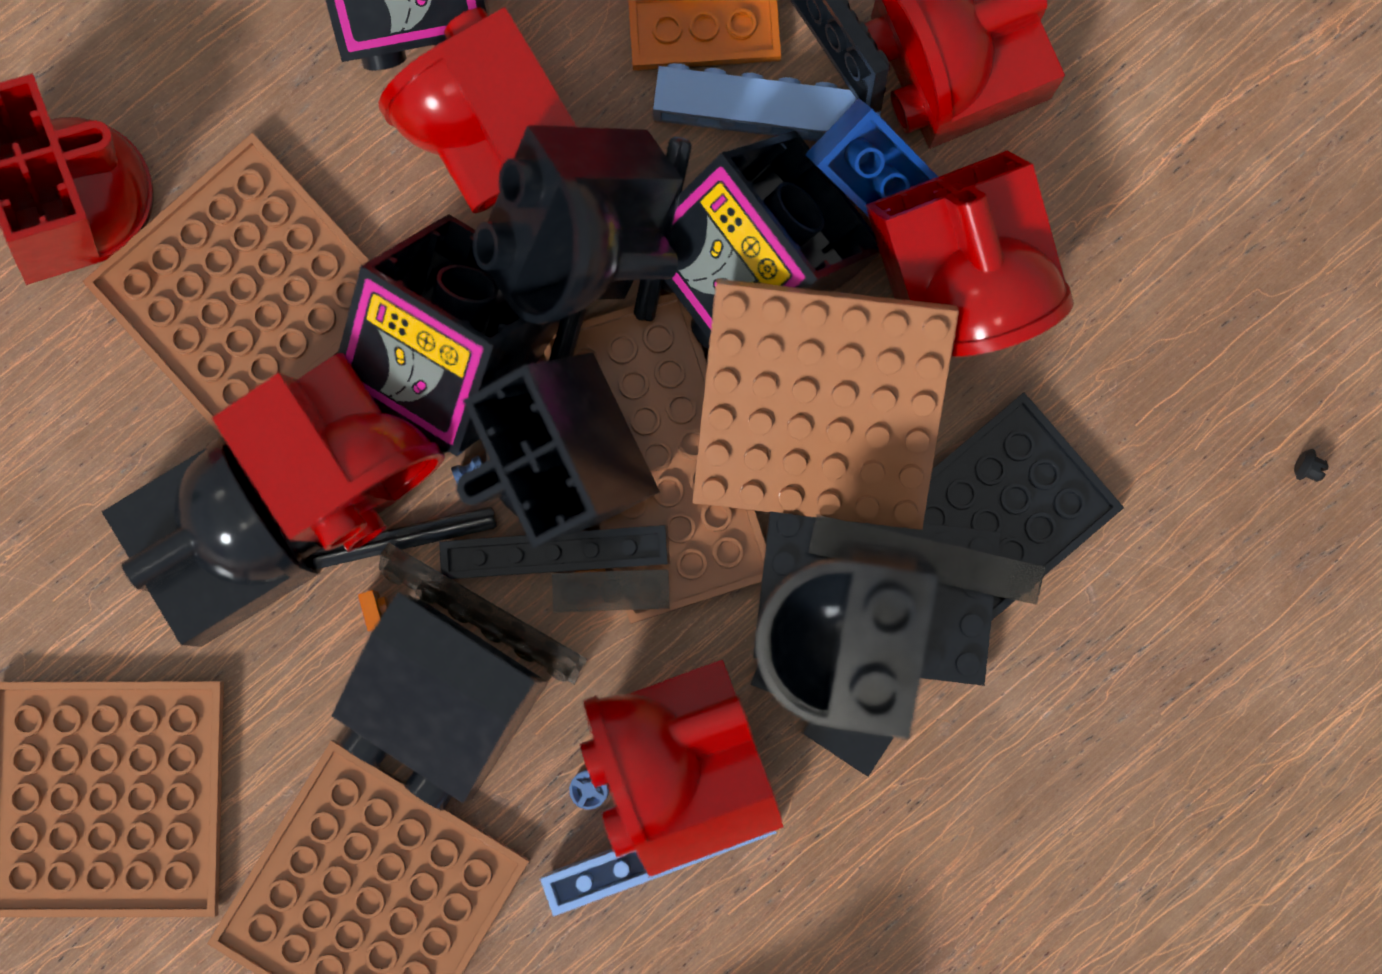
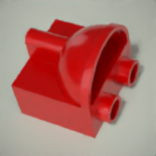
(964, 62)
(473, 101)
(65, 186)
(976, 245)
(326, 454)
(678, 769)

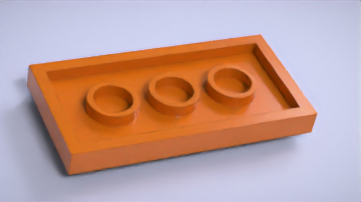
(703, 32)

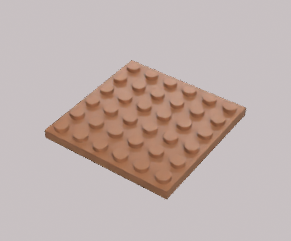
(234, 281)
(822, 403)
(110, 798)
(367, 882)

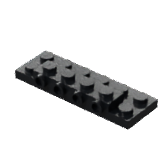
(848, 47)

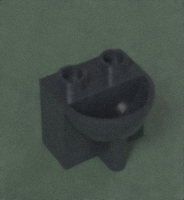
(578, 219)
(555, 449)
(207, 546)
(850, 638)

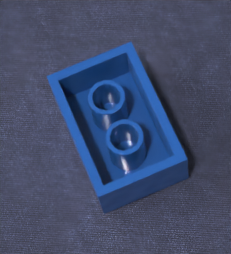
(867, 157)

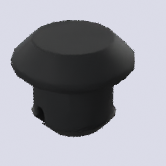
(1310, 466)

